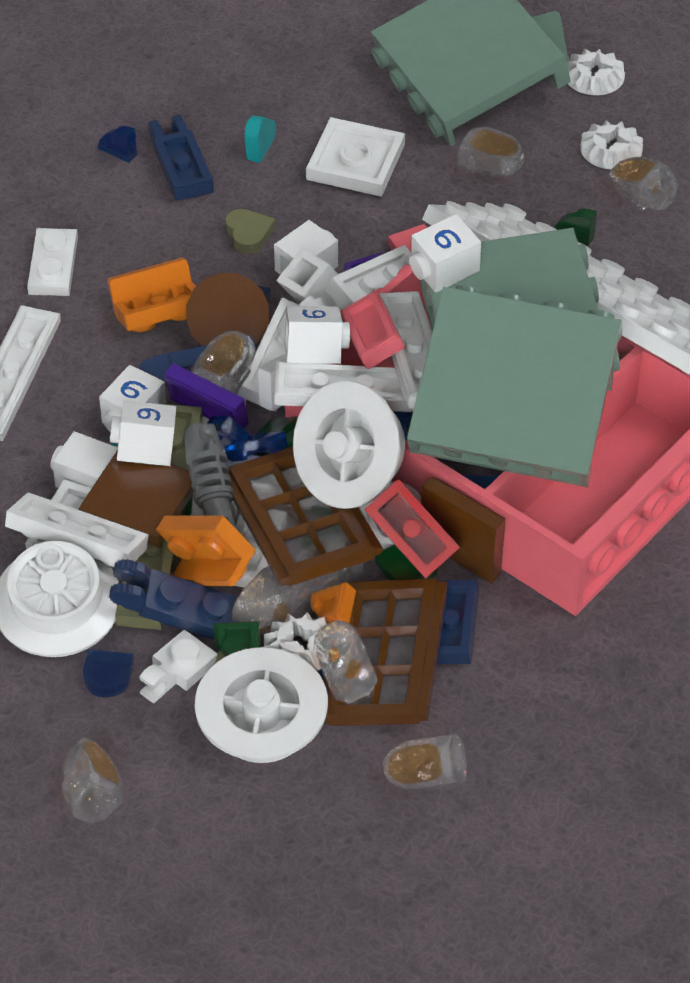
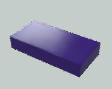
(196, 391)

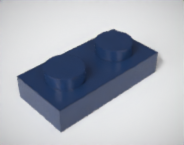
(459, 622)

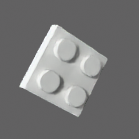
(355, 156)

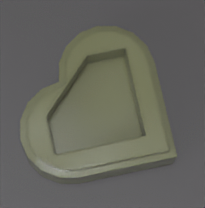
(249, 229)

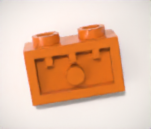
(209, 549)

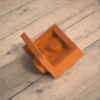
(151, 294)

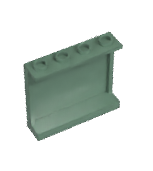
(465, 58)
(536, 268)
(514, 385)

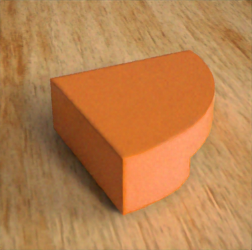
(334, 602)

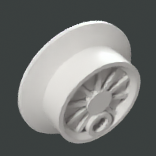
(347, 444)
(56, 600)
(261, 704)

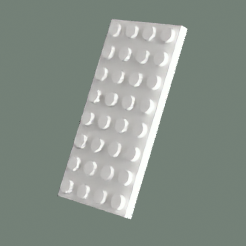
(646, 316)

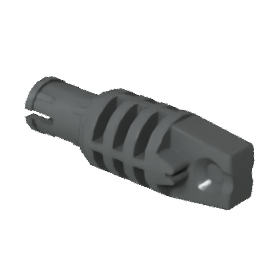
(208, 470)

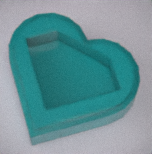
(258, 137)

